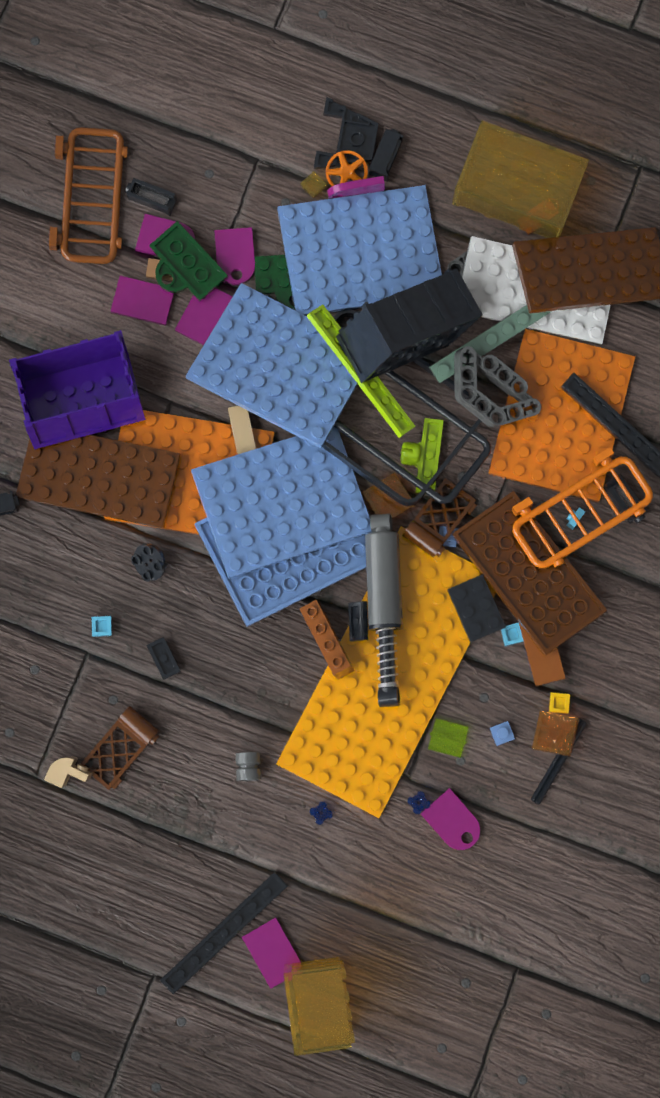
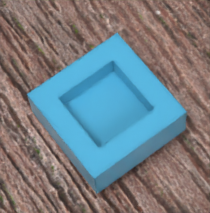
(579, 513)
(101, 626)
(512, 634)

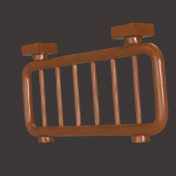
(69, 148)

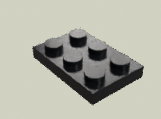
(476, 608)

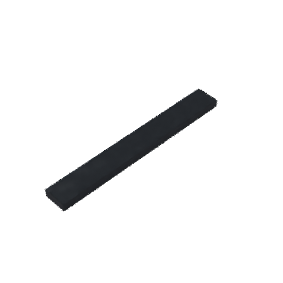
(613, 422)
(223, 933)

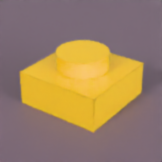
(559, 703)

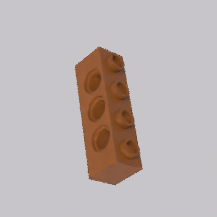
(327, 639)

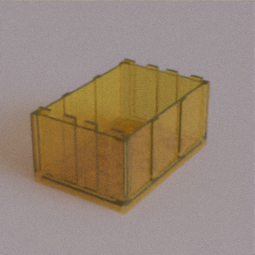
(519, 180)
(318, 1006)

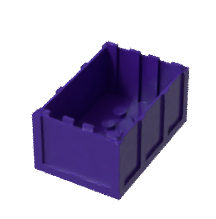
(77, 390)

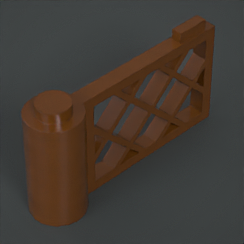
(429, 539)
(138, 729)

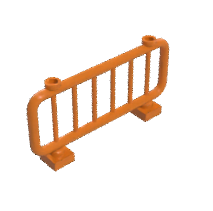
(608, 464)

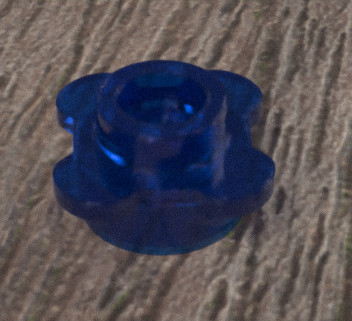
(419, 797)
(326, 813)

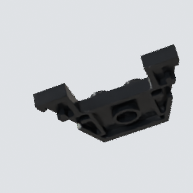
(355, 135)

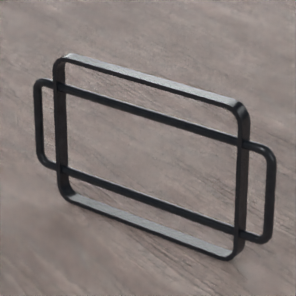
(425, 488)

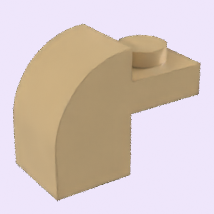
(64, 768)

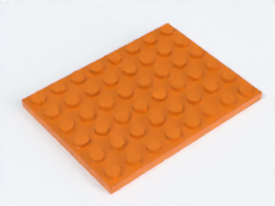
(561, 440)
(199, 444)

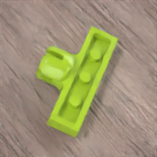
(426, 453)

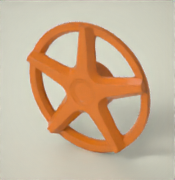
(346, 171)

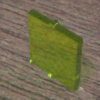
(448, 738)

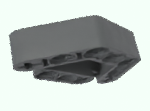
(476, 362)

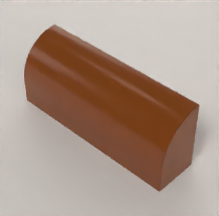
(544, 668)

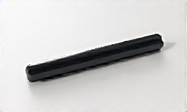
(554, 768)

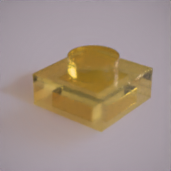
(313, 184)

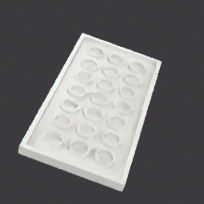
(498, 291)

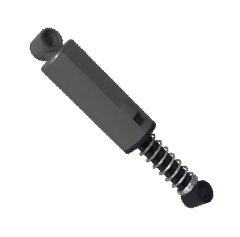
(384, 601)

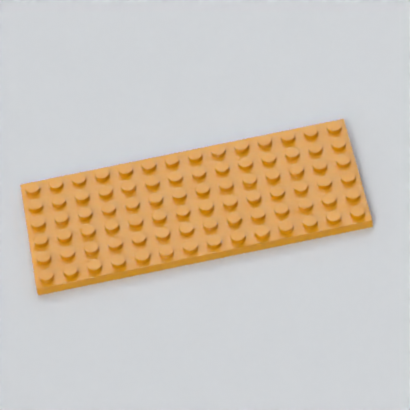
(343, 734)

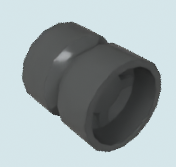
(248, 766)

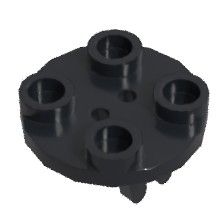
(149, 562)

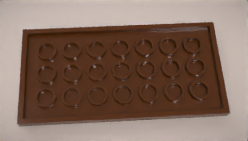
(589, 269)
(101, 478)
(545, 601)

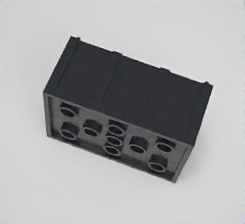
(408, 325)

